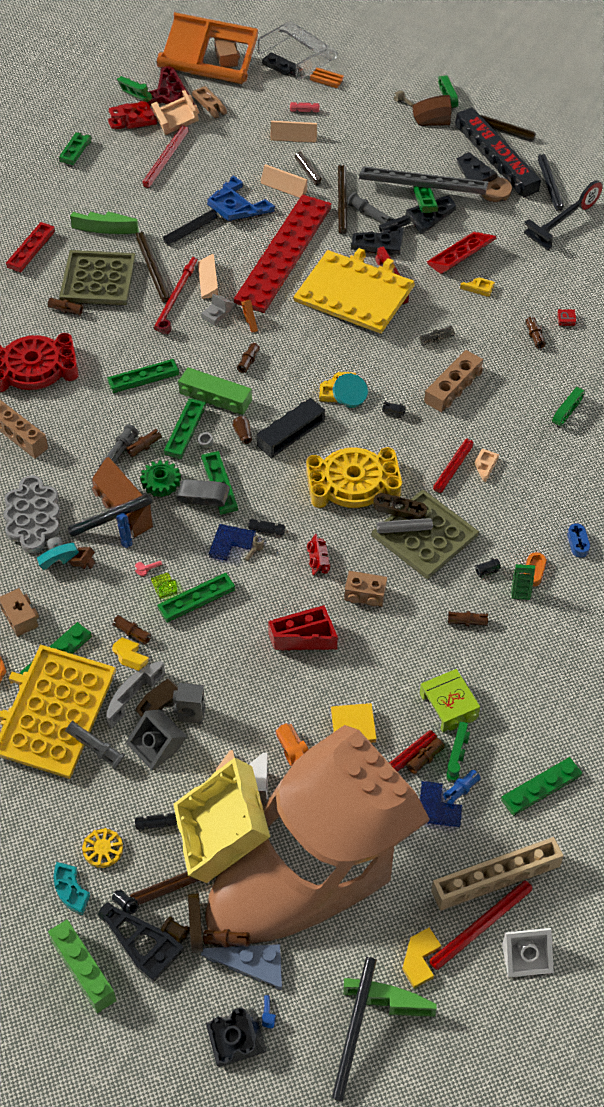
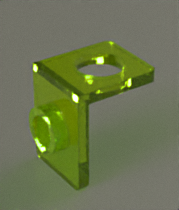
(164, 585)

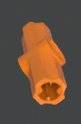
(292, 745)

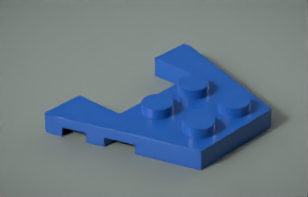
(233, 206)

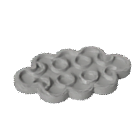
(32, 514)

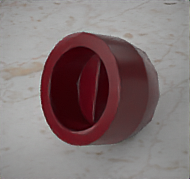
(164, 327)

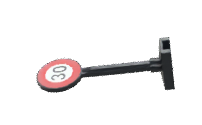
(587, 200)

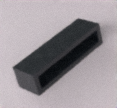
(290, 427)

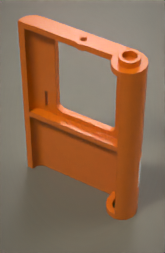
(189, 43)

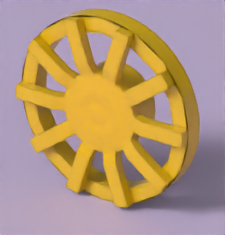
(102, 848)

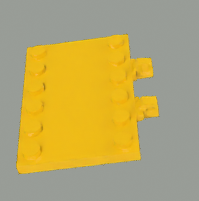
(355, 290)
(49, 697)

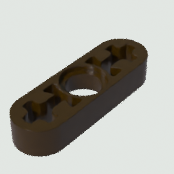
(385, 507)
(195, 923)

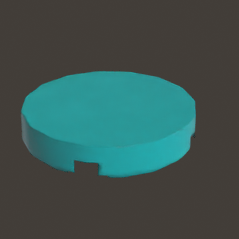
(350, 390)

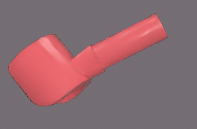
(142, 570)

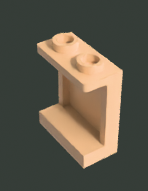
(176, 113)

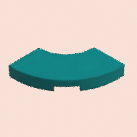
(68, 889)

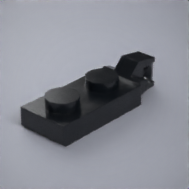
(279, 64)

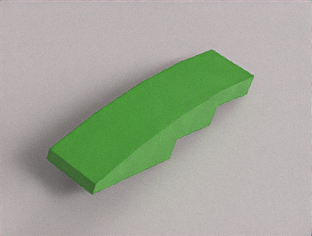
(107, 224)
(399, 1000)

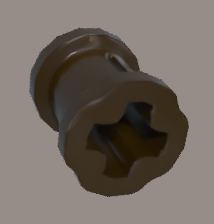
(175, 929)

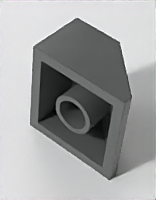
(155, 738)

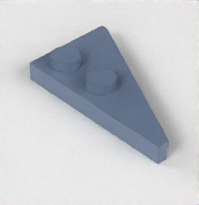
(259, 961)

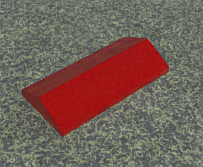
(460, 251)

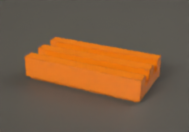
(326, 77)

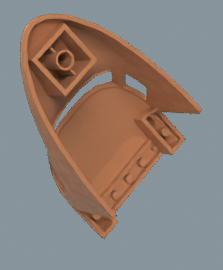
(343, 811)

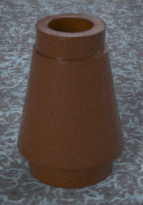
(242, 428)

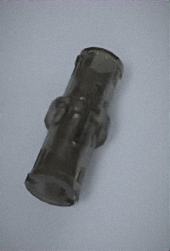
(437, 335)

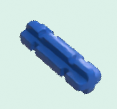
(124, 530)

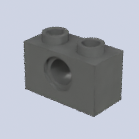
(189, 703)

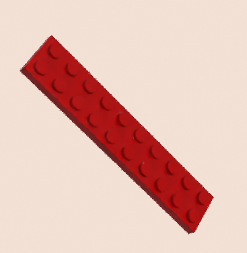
(283, 253)

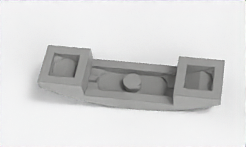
(150, 674)

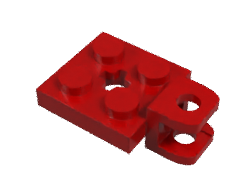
(132, 115)

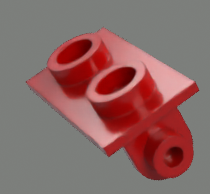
(317, 552)

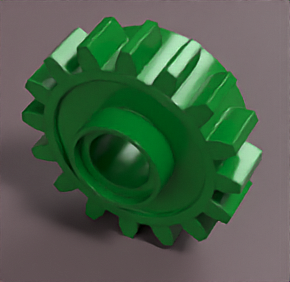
(160, 478)

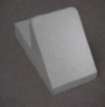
(218, 310)

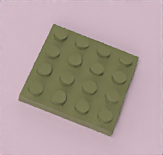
(98, 277)
(429, 549)

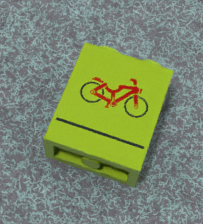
(451, 699)

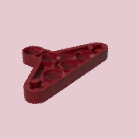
(168, 88)

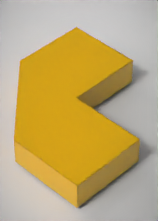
(326, 387)
(127, 654)
(414, 965)

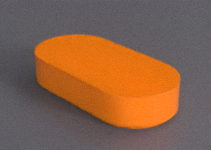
(539, 561)

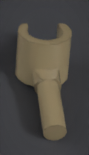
(401, 96)
(257, 546)

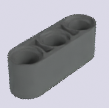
(203, 492)

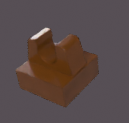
(83, 558)

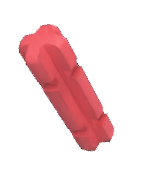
(304, 107)

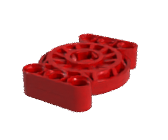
(37, 362)

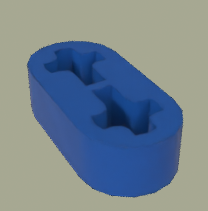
(582, 540)

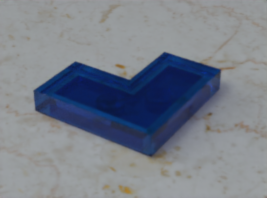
(230, 536)
(437, 811)

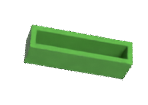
(215, 390)
(82, 966)

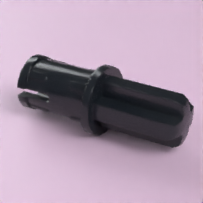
(394, 224)

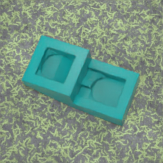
(62, 553)

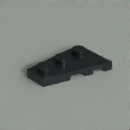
(475, 168)
(424, 221)
(371, 241)

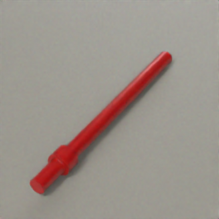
(187, 272)

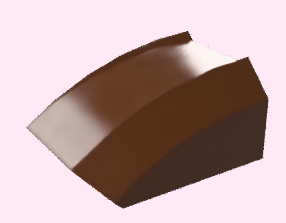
(433, 111)

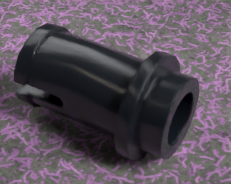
(397, 409)
(488, 567)
(127, 903)

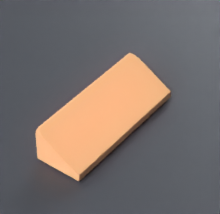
(293, 131)
(284, 181)
(207, 277)

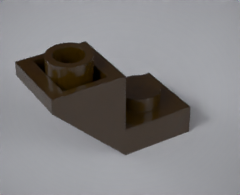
(158, 697)

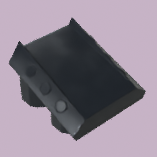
(236, 1036)

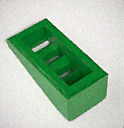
(522, 583)

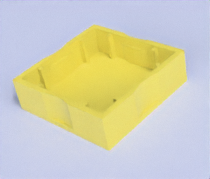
(221, 820)

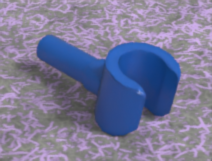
(268, 1019)

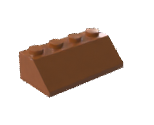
(116, 489)

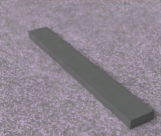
(423, 180)

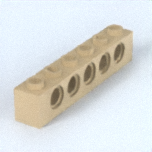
(496, 873)

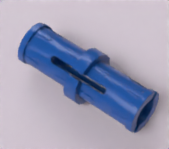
(461, 786)

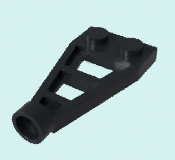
(158, 958)

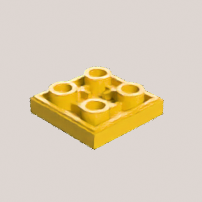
(355, 716)

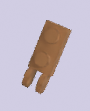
(209, 101)

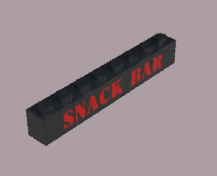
(498, 152)

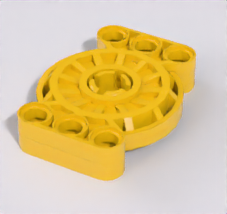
(372, 474)

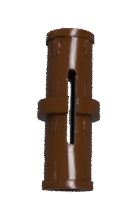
(65, 306)
(535, 332)
(248, 358)
(143, 443)
(467, 618)
(131, 629)
(425, 756)
(226, 938)

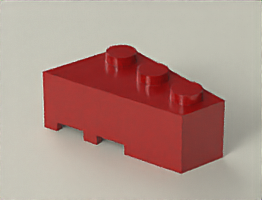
(303, 631)

